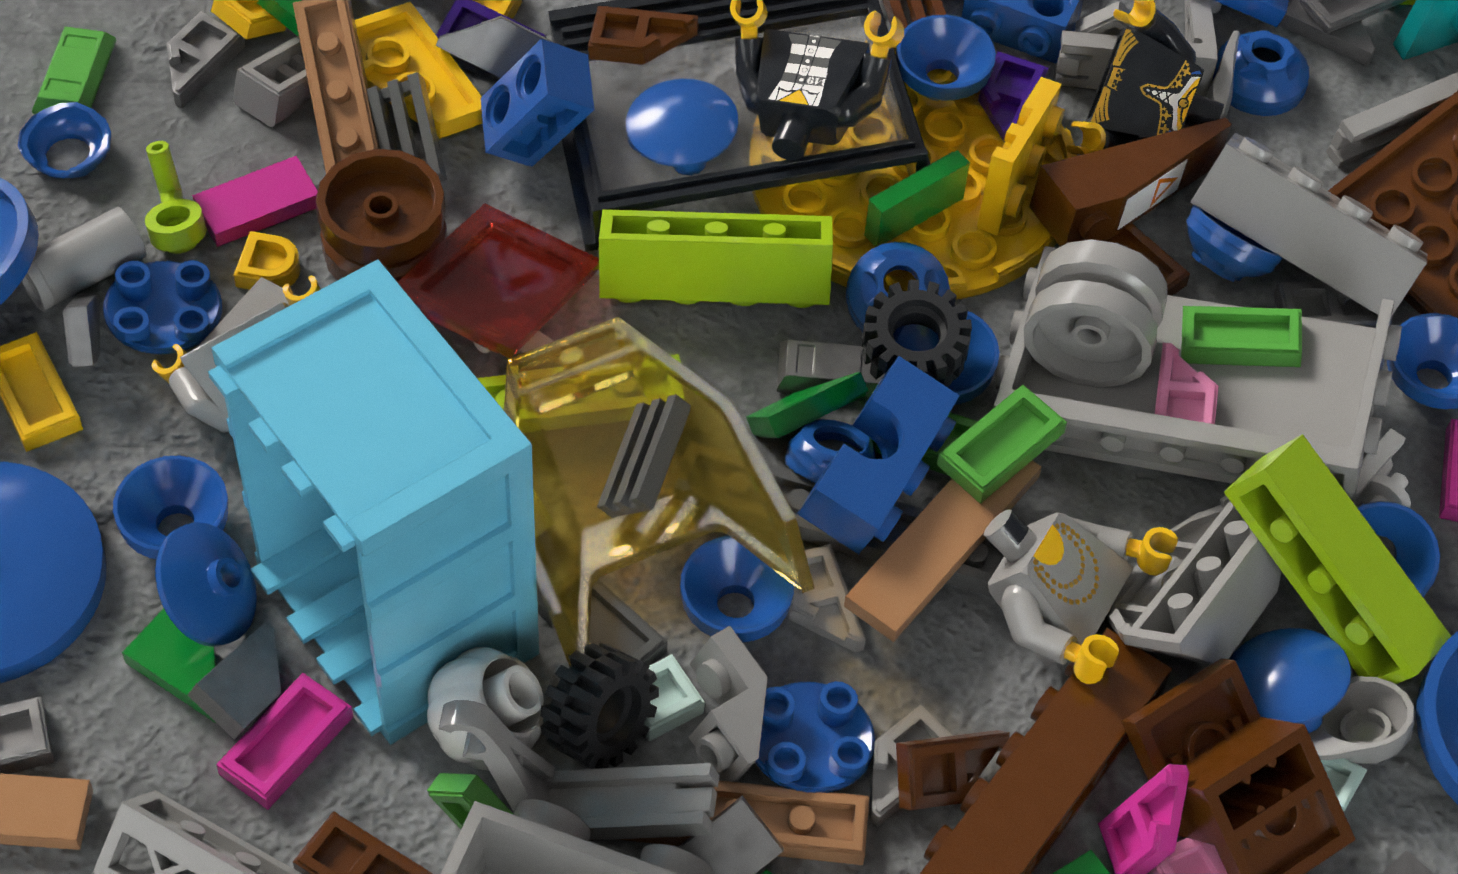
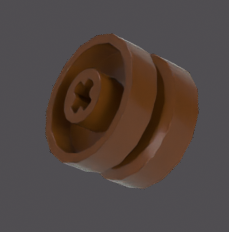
(380, 209)

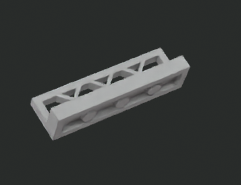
(183, 837)

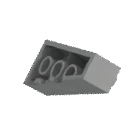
(1309, 225)

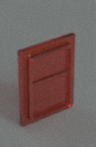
(497, 280)

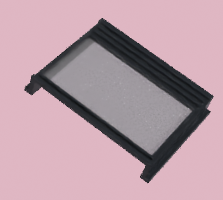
(616, 177)

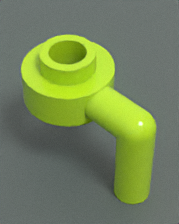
(176, 222)

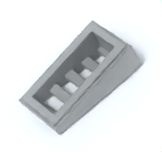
(273, 83)

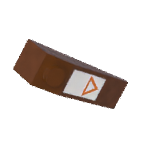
(1115, 186)

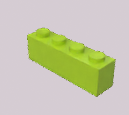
(715, 257)
(1337, 563)

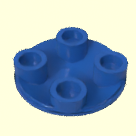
(682, 124)
(162, 305)
(1294, 674)
(815, 737)

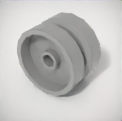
(1096, 313)

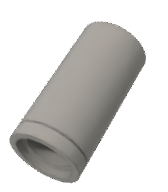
(82, 258)

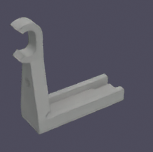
(1086, 54)
(1382, 124)
(609, 800)

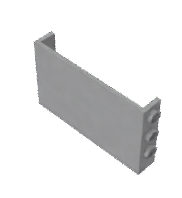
(1256, 406)

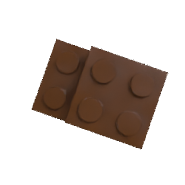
(1251, 777)

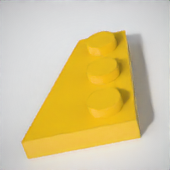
(401, 44)
(1020, 156)

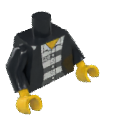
(807, 83)

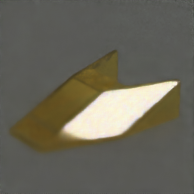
(575, 410)

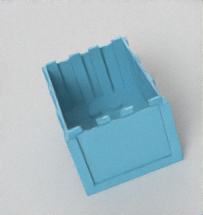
(381, 492)

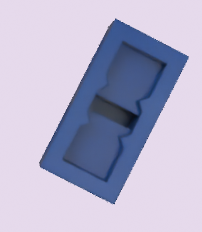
(1025, 24)
(537, 103)

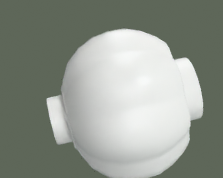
(492, 680)

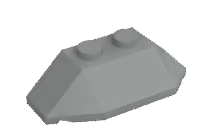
(1206, 596)

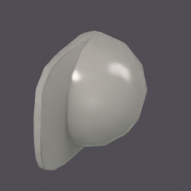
(1367, 724)

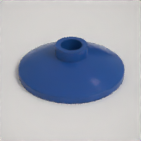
(206, 584)

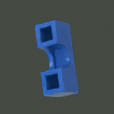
(859, 493)

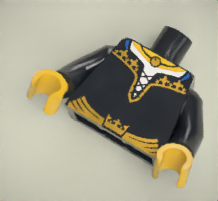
(1146, 84)

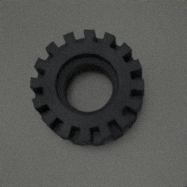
(922, 309)
(599, 706)

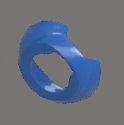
(60, 123)
(810, 458)

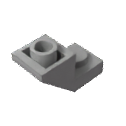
(732, 731)

